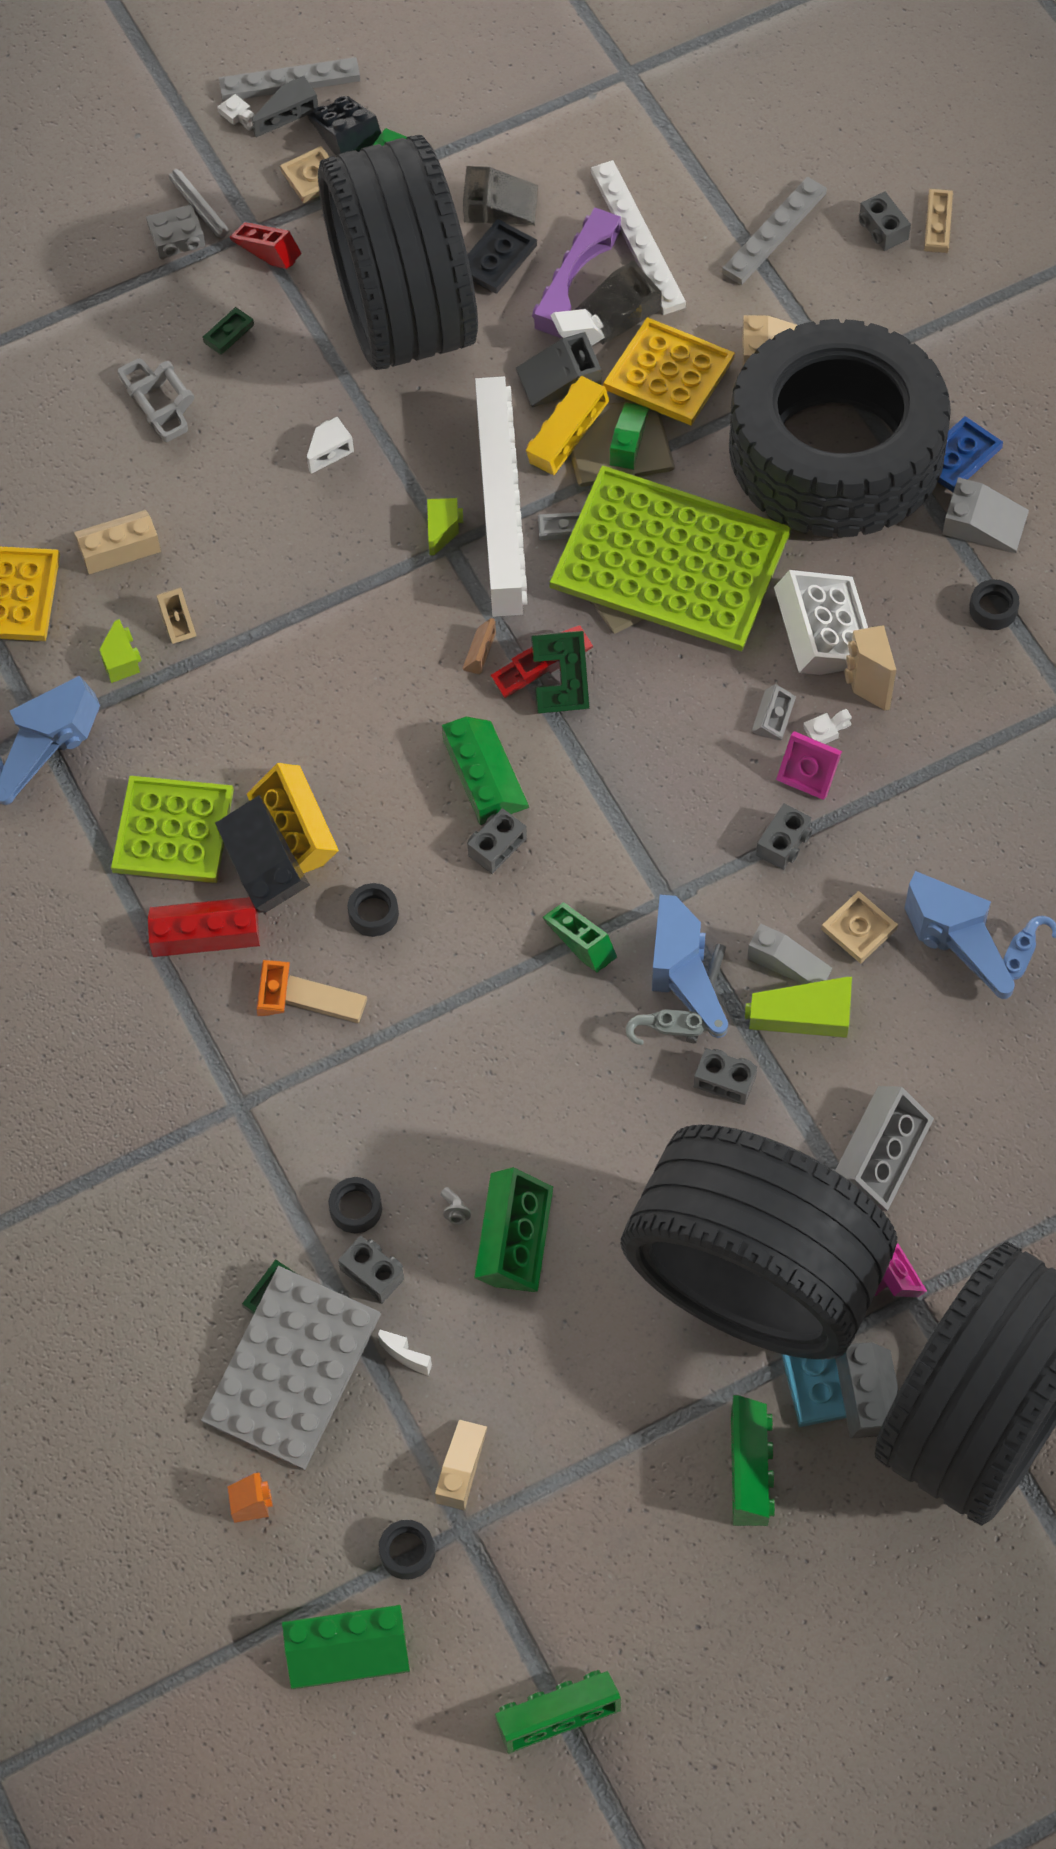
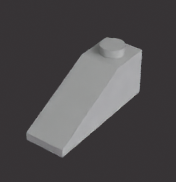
(786, 956)

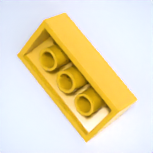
(296, 815)

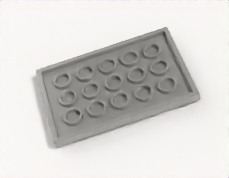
(291, 1367)

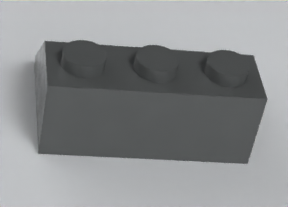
(866, 1387)

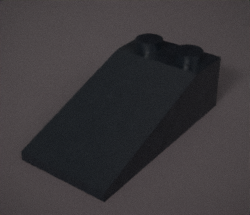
(261, 855)

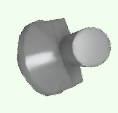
(456, 1212)

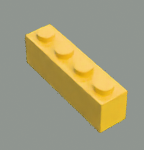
(567, 425)

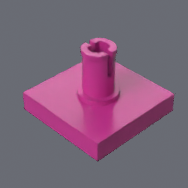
(809, 765)
(901, 1277)

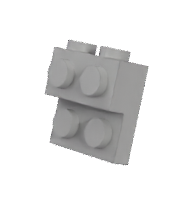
(175, 231)

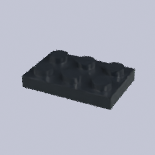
(499, 255)

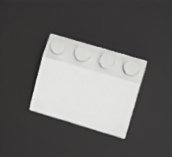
(819, 618)

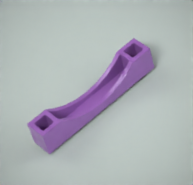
(597, 236)

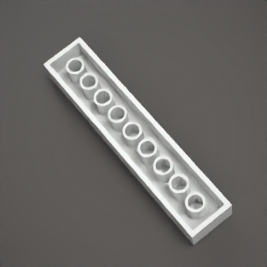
(501, 497)

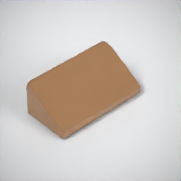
(480, 647)

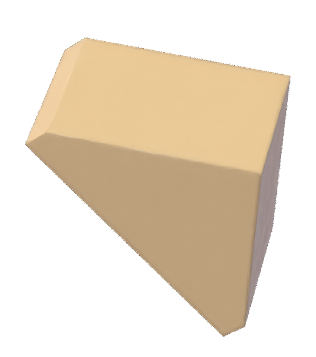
(176, 615)

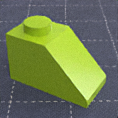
(442, 522)

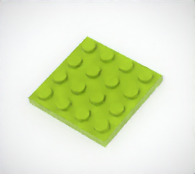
(171, 829)

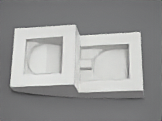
(398, 1346)

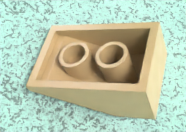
(758, 330)

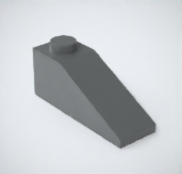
(285, 106)

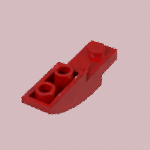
(524, 670)

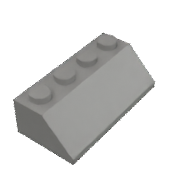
(885, 1144)

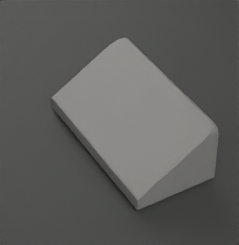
(774, 713)

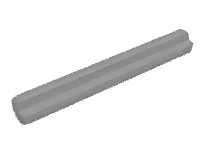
(198, 203)

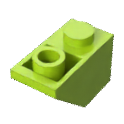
(118, 655)

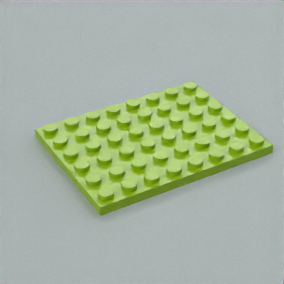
(671, 558)

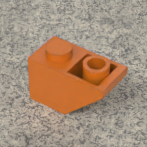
(249, 1498)

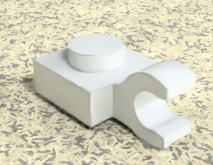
(236, 111)
(826, 729)

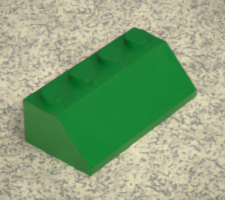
(483, 767)
(514, 1231)
(750, 1462)
(345, 1647)
(558, 1711)

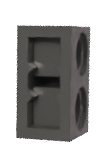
(884, 221)
(780, 835)
(501, 843)
(722, 1082)
(365, 1273)

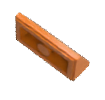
(272, 987)

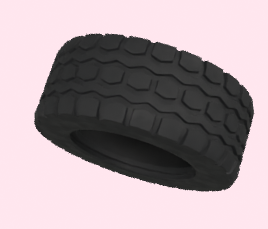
(839, 366)

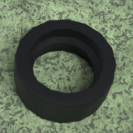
(998, 588)
(370, 891)
(350, 1185)
(396, 1529)

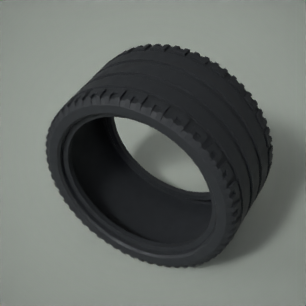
(398, 251)
(759, 1241)
(980, 1389)

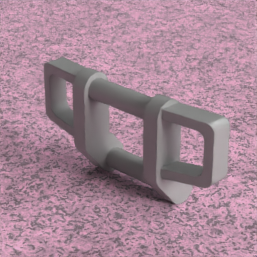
(151, 382)

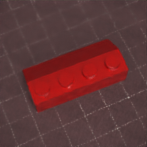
(203, 927)

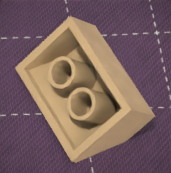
(118, 541)
(871, 666)

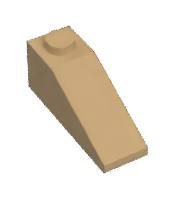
(460, 1465)

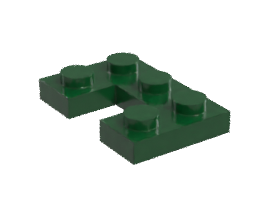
(570, 651)

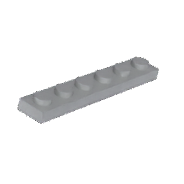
(270, 81)
(774, 230)

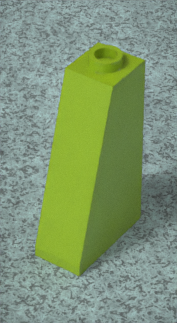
(803, 1009)

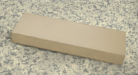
(938, 220)
(325, 999)

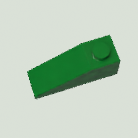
(628, 436)
(581, 936)

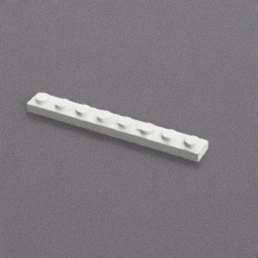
(637, 235)

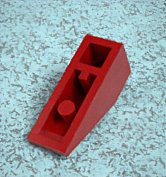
(268, 243)

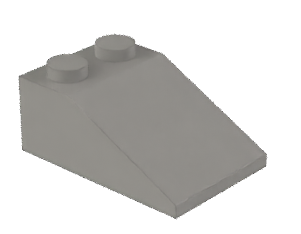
(984, 517)

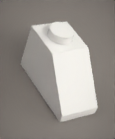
(576, 322)
(329, 444)

